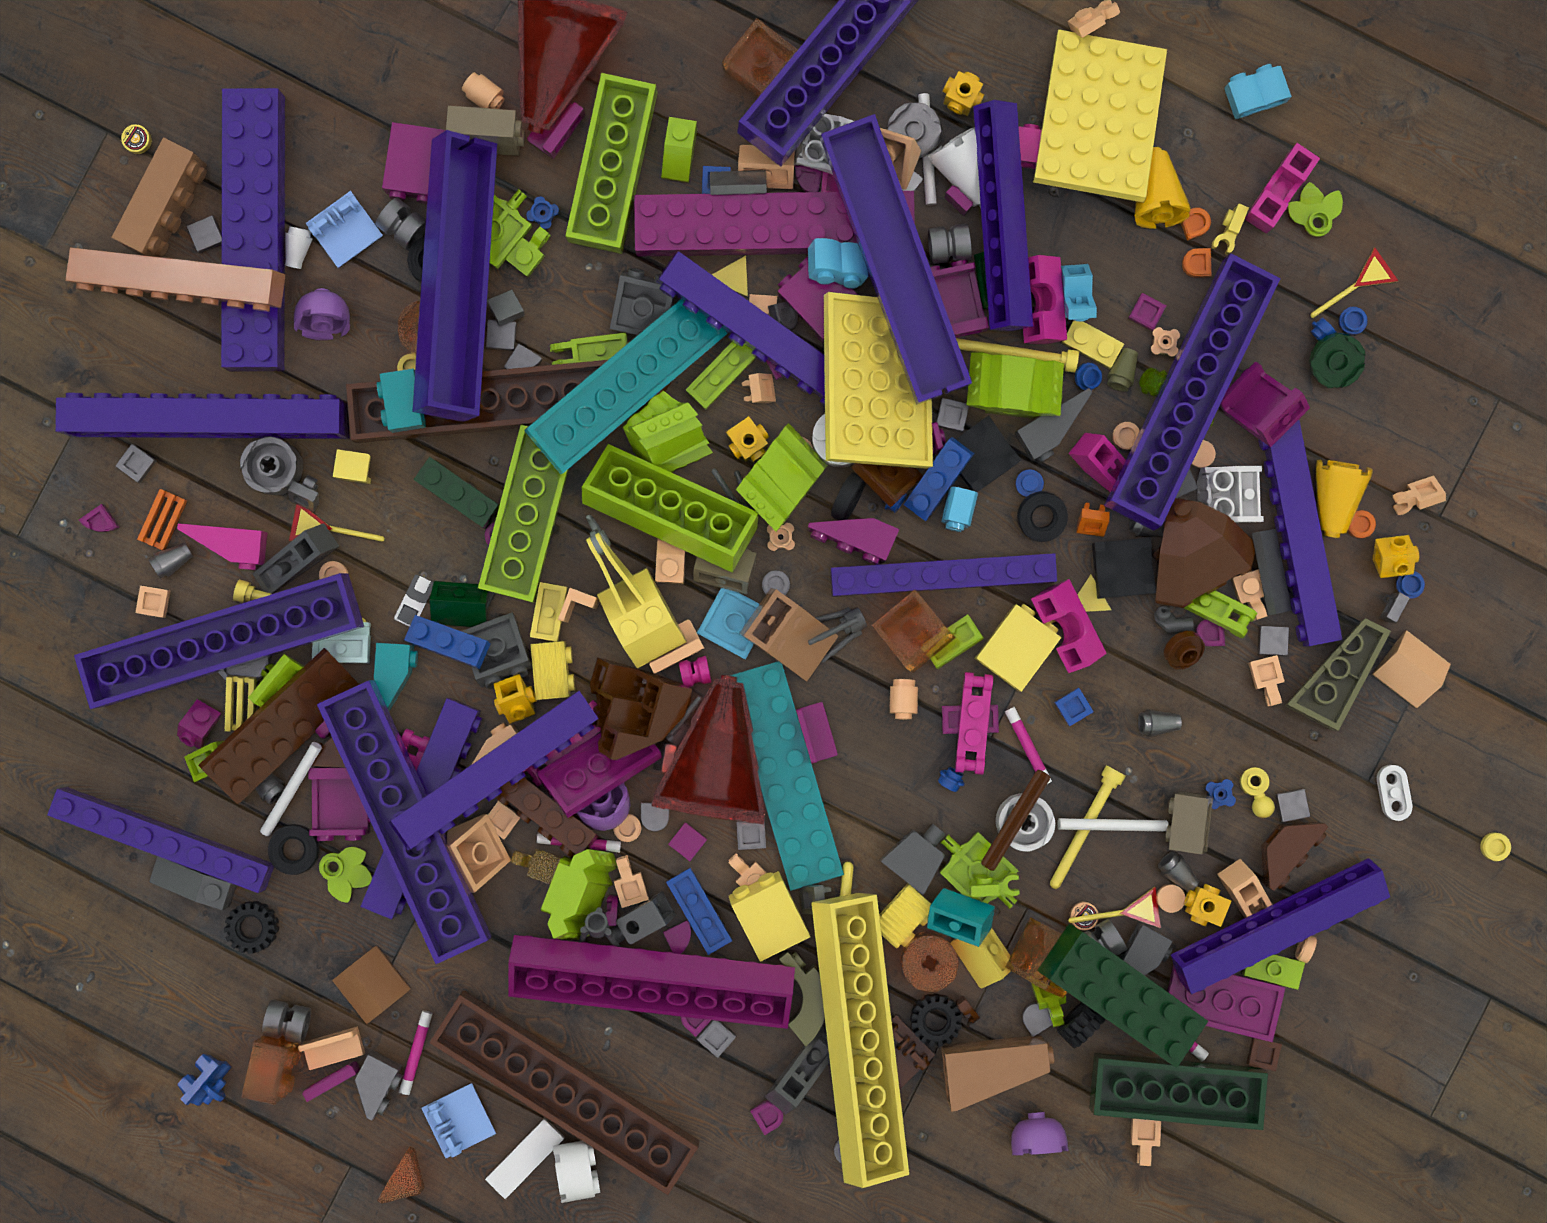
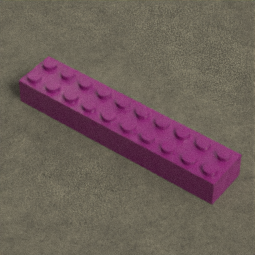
(740, 223)
(650, 981)

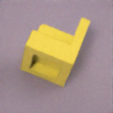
(352, 466)

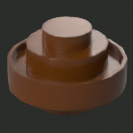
(1184, 650)

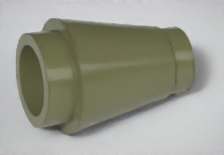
(1123, 371)

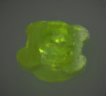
(1152, 381)

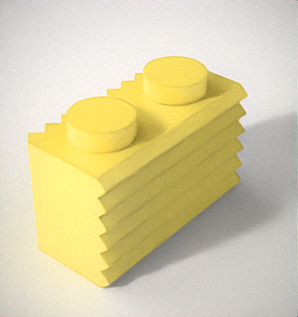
(551, 670)
(903, 916)

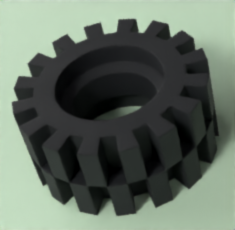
(235, 933)
(931, 1003)
(1080, 1025)

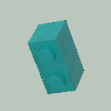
(398, 392)
(960, 917)

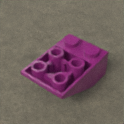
(864, 536)

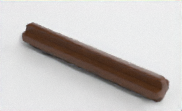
(1015, 820)

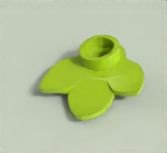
(1315, 206)
(349, 874)

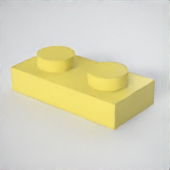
(1093, 343)
(547, 611)

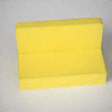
(984, 962)

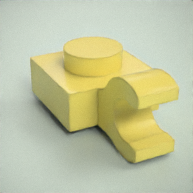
(1233, 221)

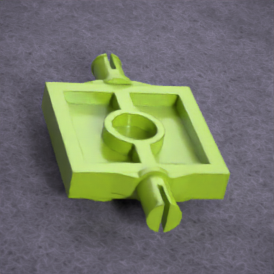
(507, 227)
(966, 866)

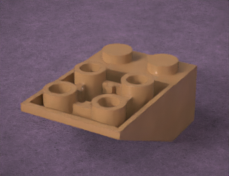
(783, 632)

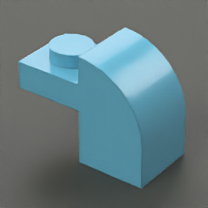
(1078, 292)

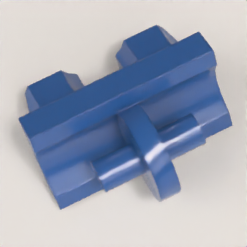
(208, 1084)

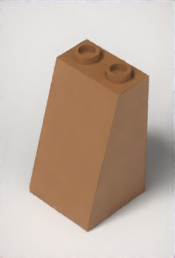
(991, 1067)

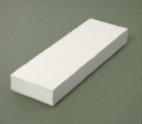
(524, 1158)

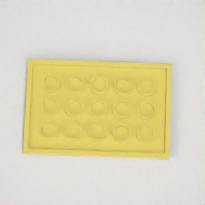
(1100, 116)
(867, 392)

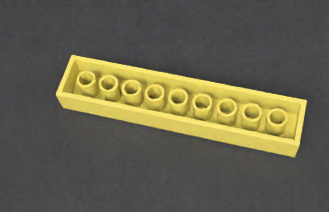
(860, 1039)

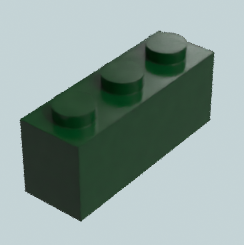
(457, 493)

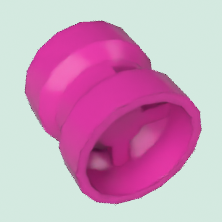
(701, 669)

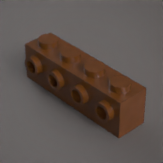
(545, 812)

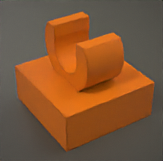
(1093, 521)

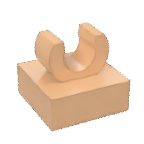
(761, 388)

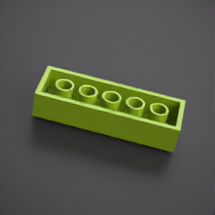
(611, 163)
(670, 508)
(523, 523)

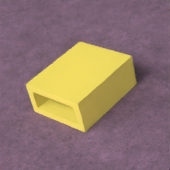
(1018, 646)
(768, 915)

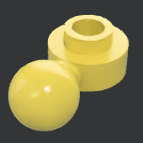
(1262, 805)

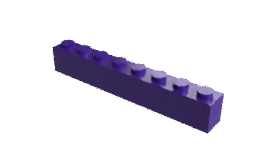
(1003, 215)
(745, 323)
(1301, 539)
(943, 575)
(436, 767)
(492, 771)
(161, 839)
(1280, 926)

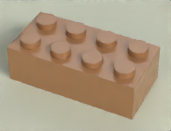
(160, 200)

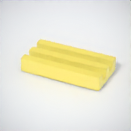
(229, 705)

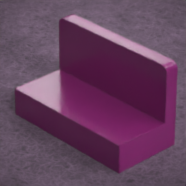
(553, 141)
(816, 732)

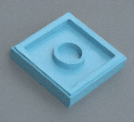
(726, 620)

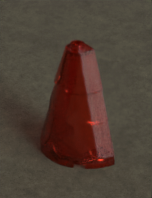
(557, 53)
(716, 761)

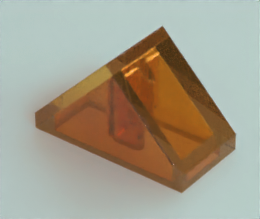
(405, 1180)

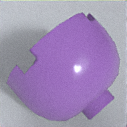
(321, 315)
(608, 810)
(1038, 1136)

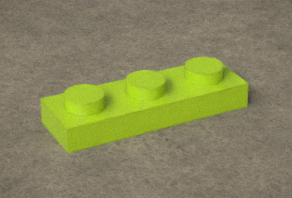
(720, 374)

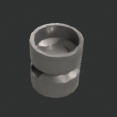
(399, 221)
(951, 243)
(1108, 937)
(286, 1021)

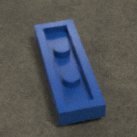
(938, 479)
(447, 641)
(699, 911)

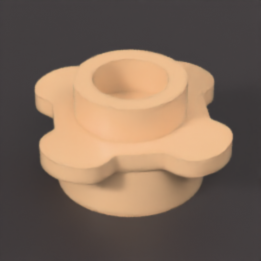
(1159, 347)
(787, 542)

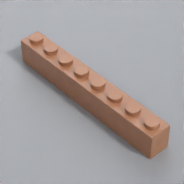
(175, 278)

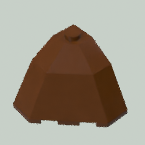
(1199, 553)
(634, 707)

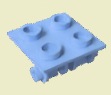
(344, 229)
(458, 1120)

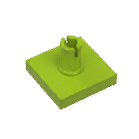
(277, 677)

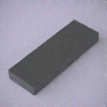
(1271, 571)

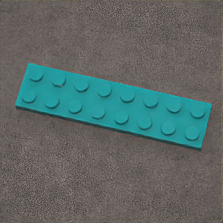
(622, 385)
(788, 780)

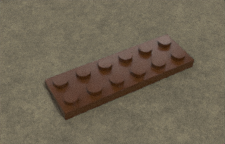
(276, 728)

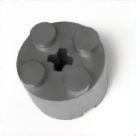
(274, 450)

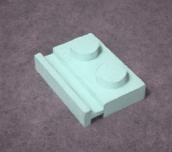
(347, 647)

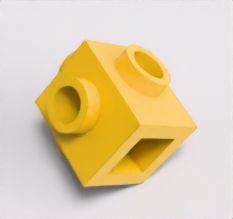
(956, 100)
(744, 430)
(1395, 556)
(514, 698)
(1214, 911)

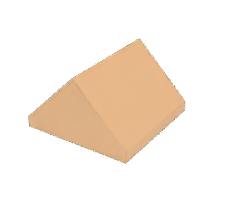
(903, 153)
(1412, 670)
(477, 851)

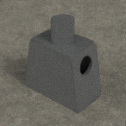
(916, 857)
(649, 915)

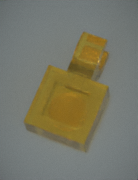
(541, 865)

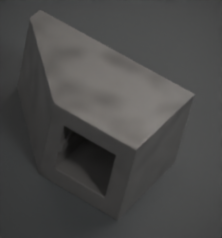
(375, 1081)

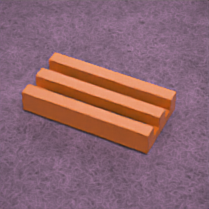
(143, 536)

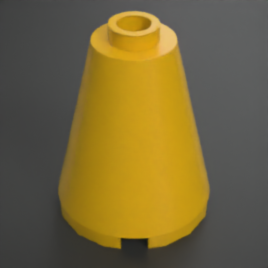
(1164, 197)
(1339, 494)

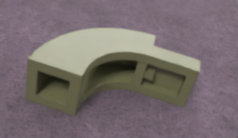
(810, 1015)

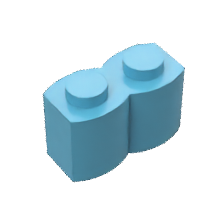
(1257, 91)
(836, 262)
(959, 509)

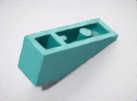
(393, 669)

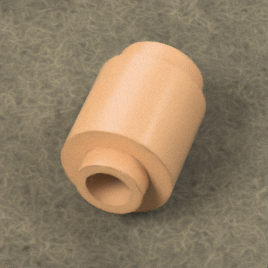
(483, 92)
(903, 699)

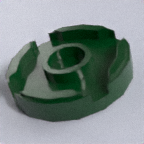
(1337, 360)

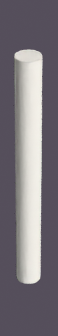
(928, 167)
(291, 788)
(1112, 824)

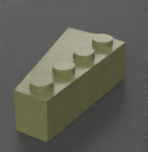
(1336, 683)

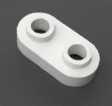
(1395, 791)

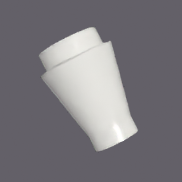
(296, 245)

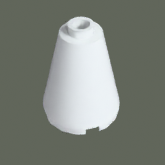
(959, 164)

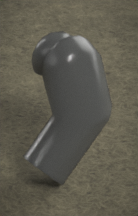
(1170, 623)

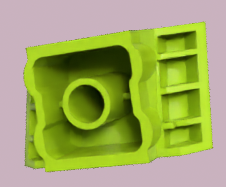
(1015, 385)
(667, 433)
(782, 477)
(577, 891)

